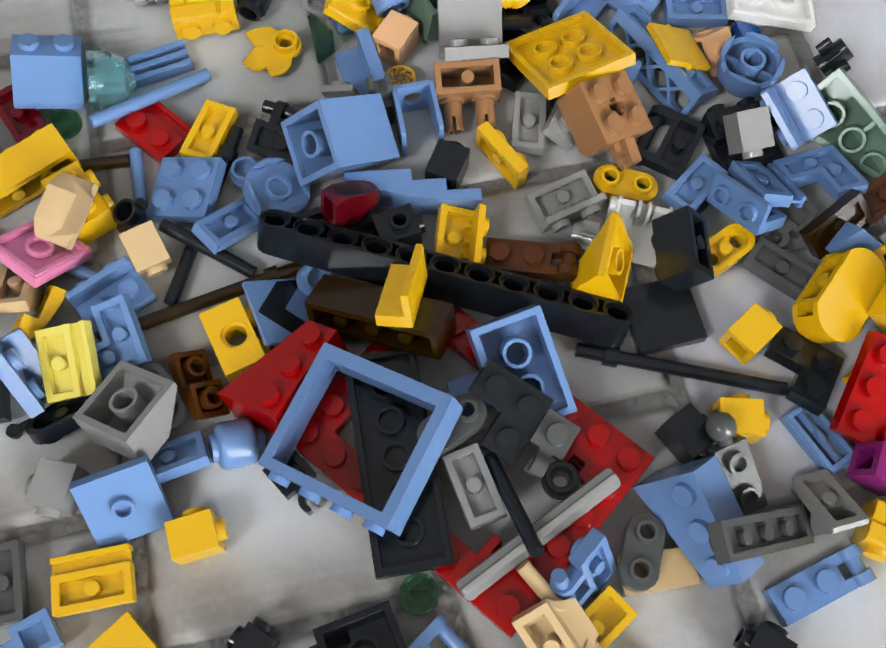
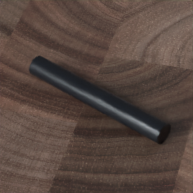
(223, 257)
(514, 506)

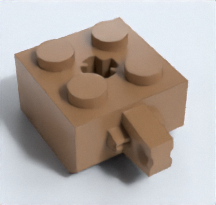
(606, 117)

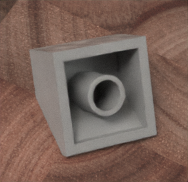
(129, 411)

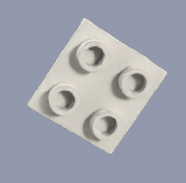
(638, 223)

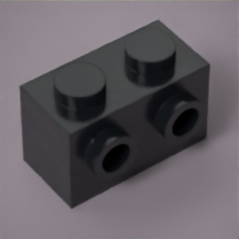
(682, 249)

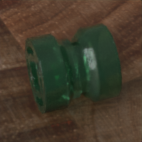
(418, 601)

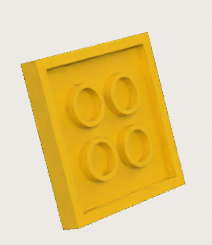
(568, 54)

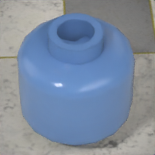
(235, 443)

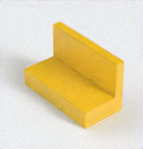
(403, 292)

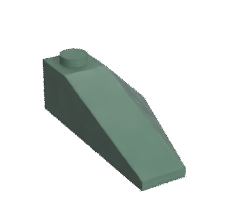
(860, 127)

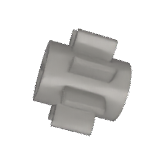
(585, 232)

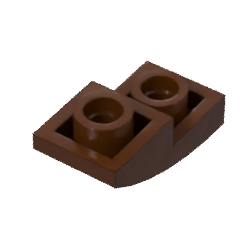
(196, 385)

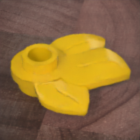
(271, 50)

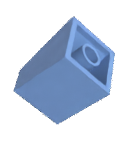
(339, 137)

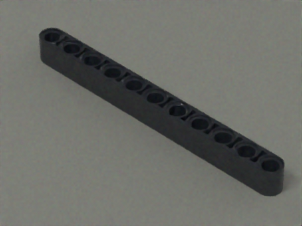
(448, 279)

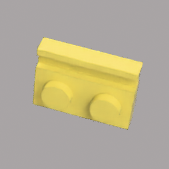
(68, 361)

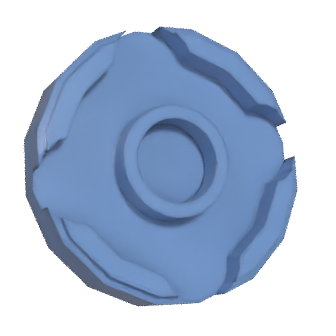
(274, 186)

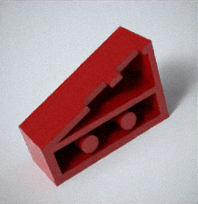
(271, 383)

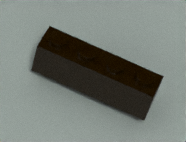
(351, 311)

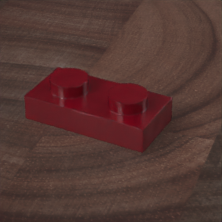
(19, 121)

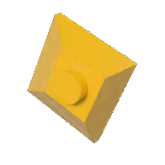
(606, 262)

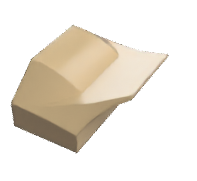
(64, 209)
(17, 294)
(555, 625)

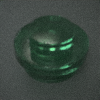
(66, 122)

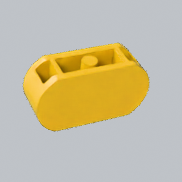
(839, 296)

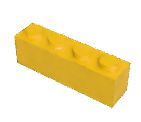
(28, 164)

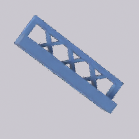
(690, 82)

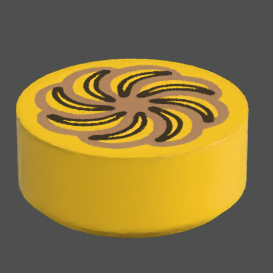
(401, 75)

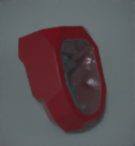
(348, 201)

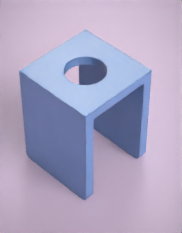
(427, 100)

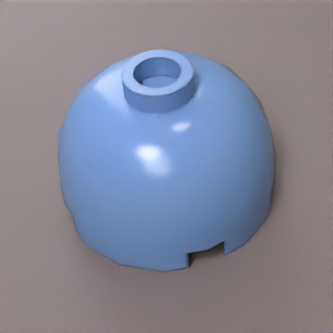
(749, 65)

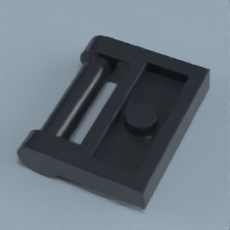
(676, 146)

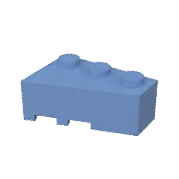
(687, 500)

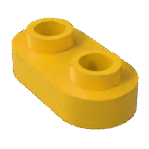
(625, 183)
(722, 251)

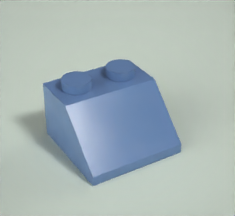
(47, 71)

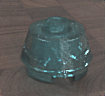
(107, 79)

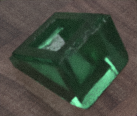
(321, 39)

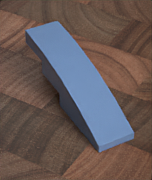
(424, 195)

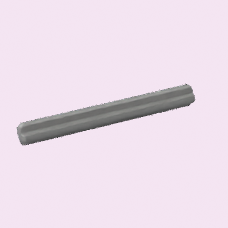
(546, 527)

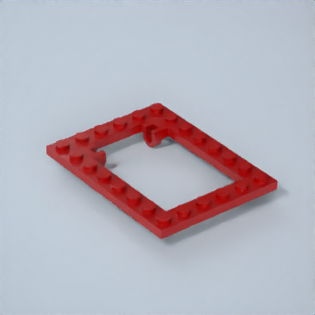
(595, 448)

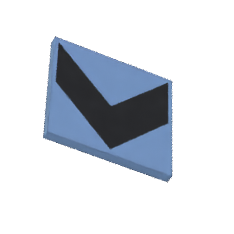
(276, 307)

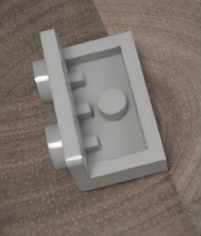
(563, 201)

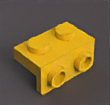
(461, 232)

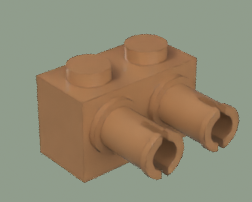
(467, 83)

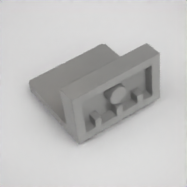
(470, 30)

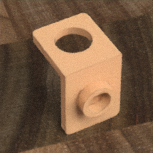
(713, 40)

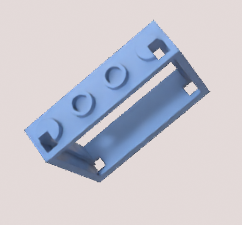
(419, 466)

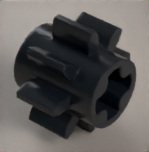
(832, 56)

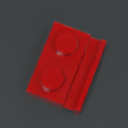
(154, 131)

